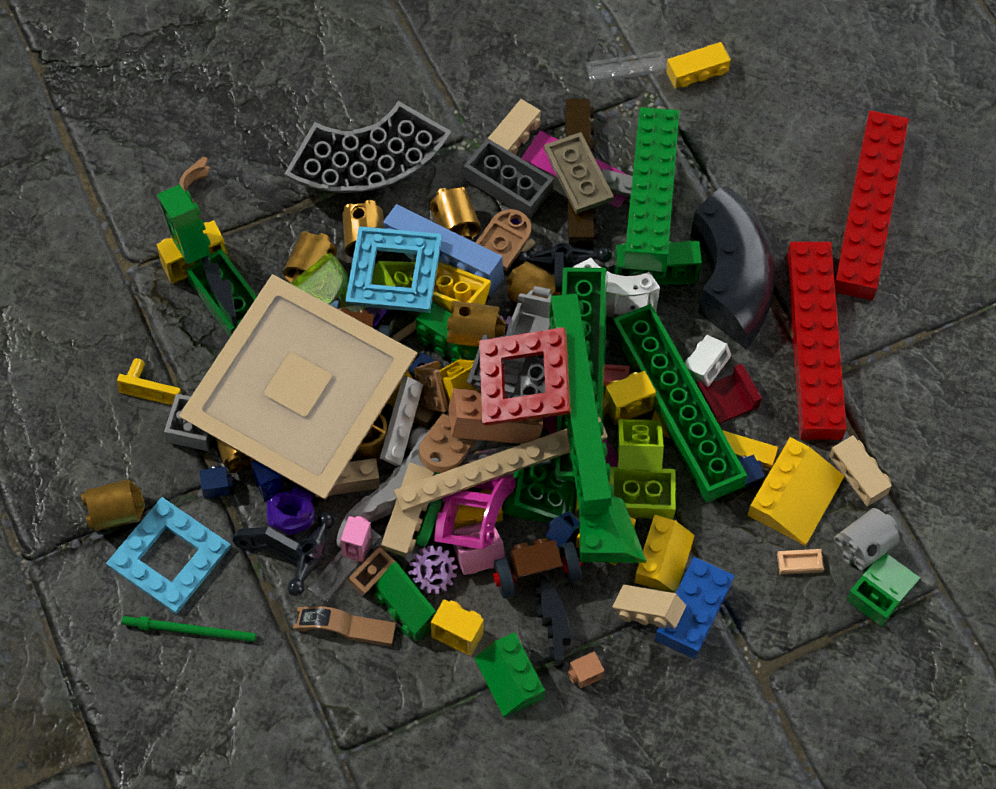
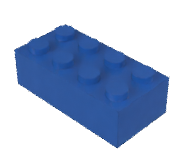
(703, 593)

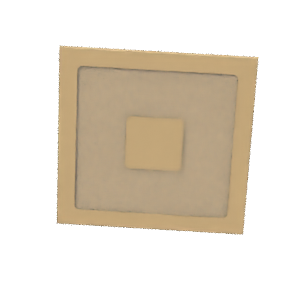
(298, 386)

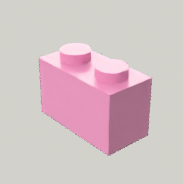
(356, 538)

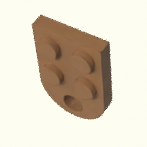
(505, 237)
(441, 445)

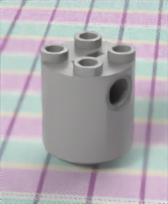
(868, 538)

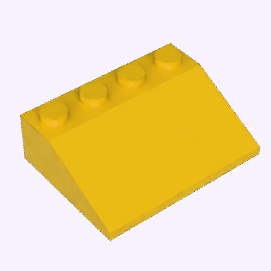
(796, 492)

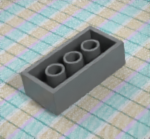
(508, 178)

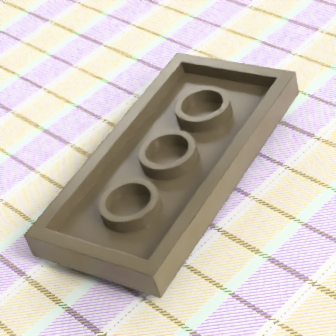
(578, 173)

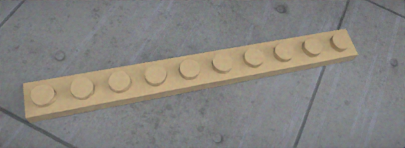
(484, 470)

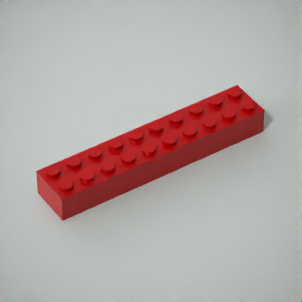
(871, 205)
(816, 341)

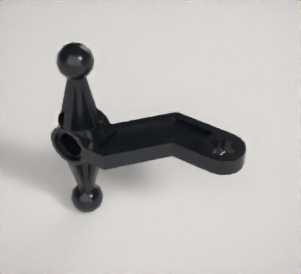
(563, 256)
(306, 555)

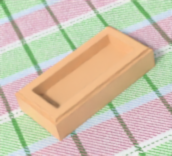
(800, 561)

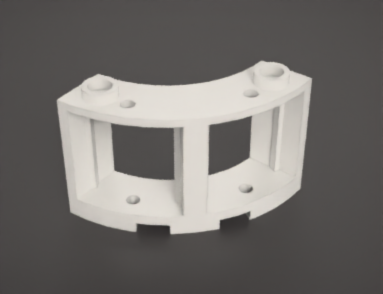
(620, 291)

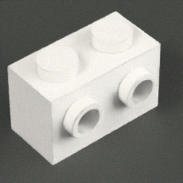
(708, 360)

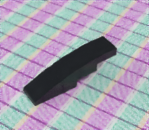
(220, 289)

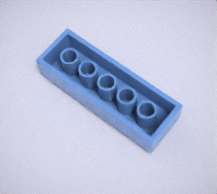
(454, 248)

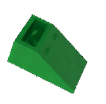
(882, 589)

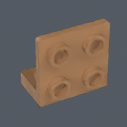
(433, 392)

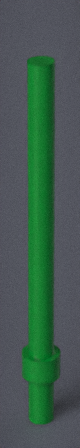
(145, 623)

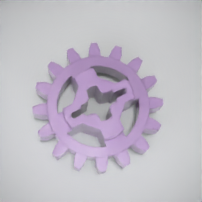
(440, 563)

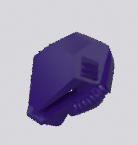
(290, 511)

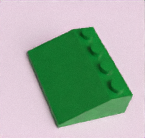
(538, 493)

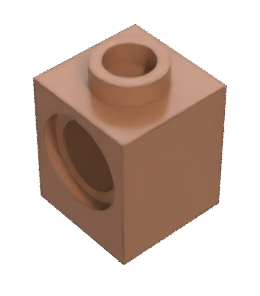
(586, 670)

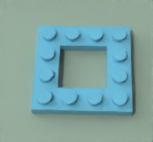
(368, 242)
(176, 593)

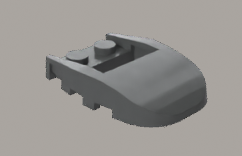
(530, 380)

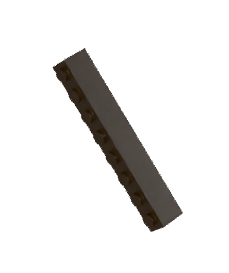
(577, 120)

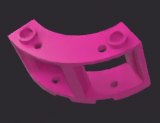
(492, 503)

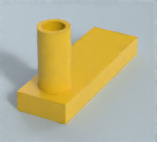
(134, 386)

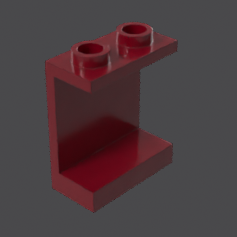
(731, 395)

